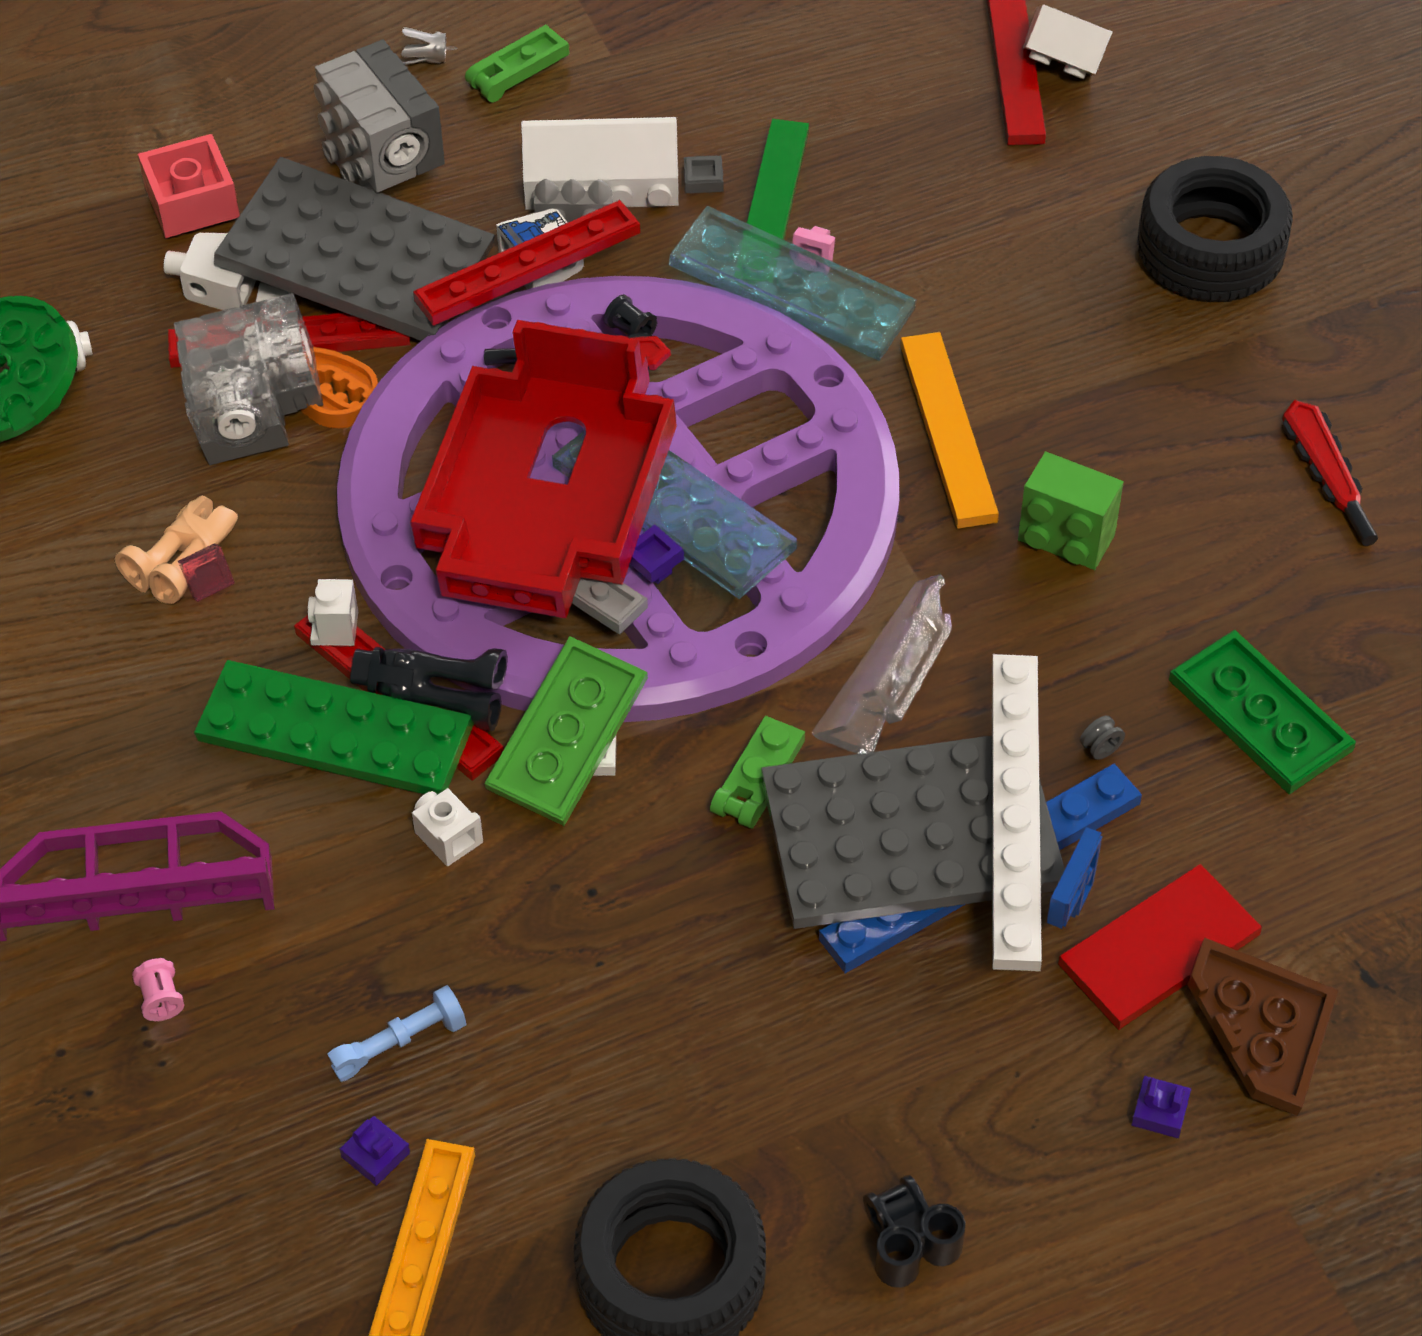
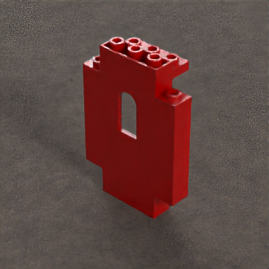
(529, 538)

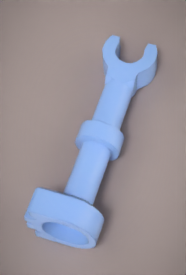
(350, 1058)

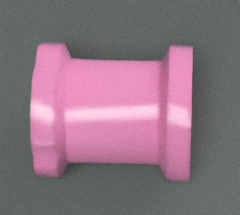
(158, 989)

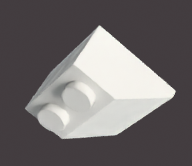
(1066, 40)

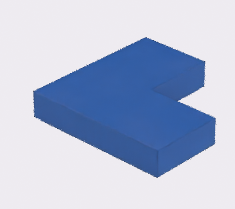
(1076, 880)

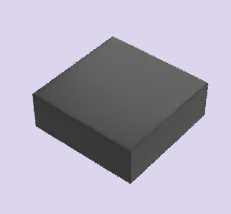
(703, 174)

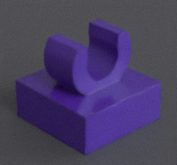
(656, 554)
(1161, 1107)
(374, 1150)

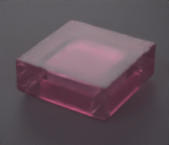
(206, 572)

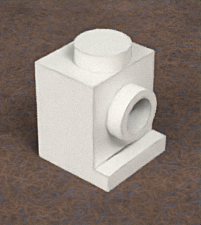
(333, 613)
(446, 825)

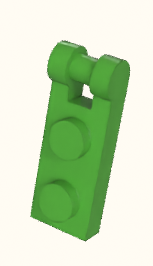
(517, 62)
(771, 745)

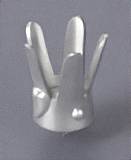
(433, 51)

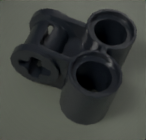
(906, 1227)

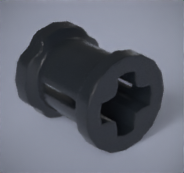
(628, 318)

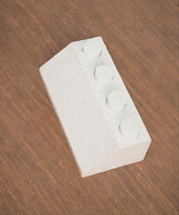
(627, 153)

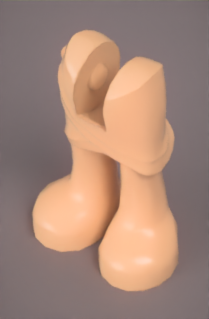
(190, 532)

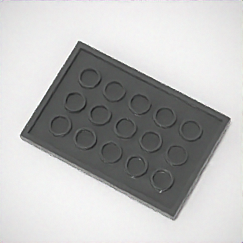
(348, 246)
(890, 831)

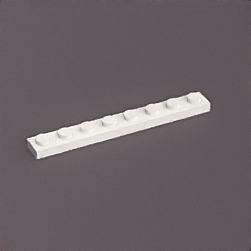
(1015, 815)

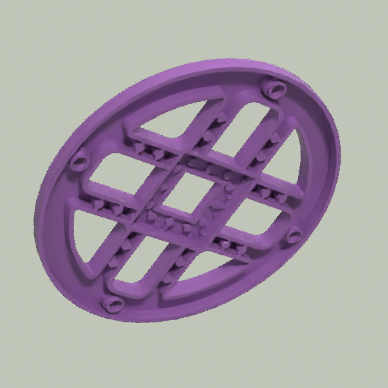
(685, 668)

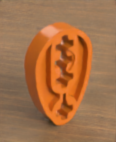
(346, 375)

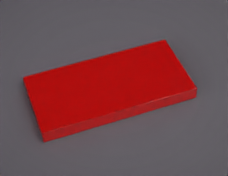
(1155, 945)

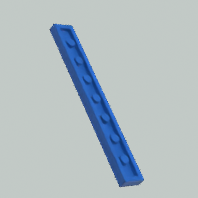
(1082, 806)

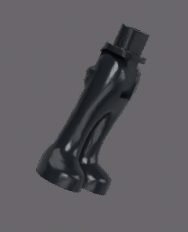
(408, 677)

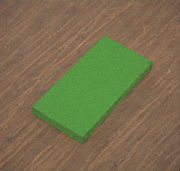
(566, 731)

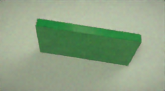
(1262, 711)

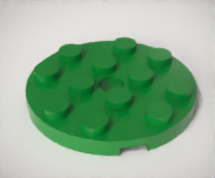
(40, 362)

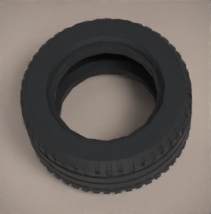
(1220, 190)
(657, 1194)

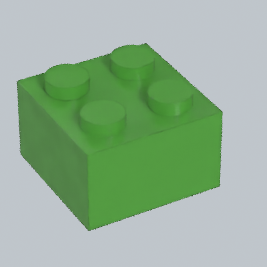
(1070, 510)

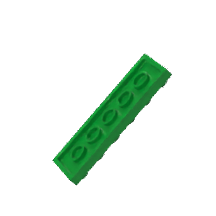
(334, 728)

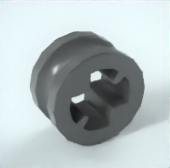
(1102, 737)

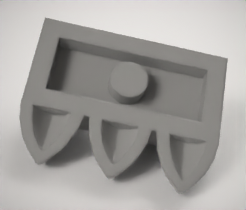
(572, 199)

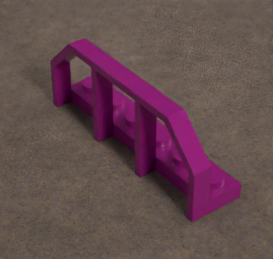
(134, 891)

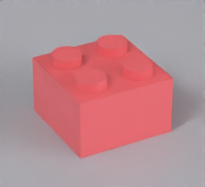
(188, 185)

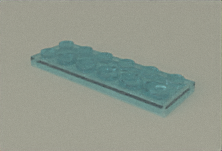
(793, 282)
(710, 523)

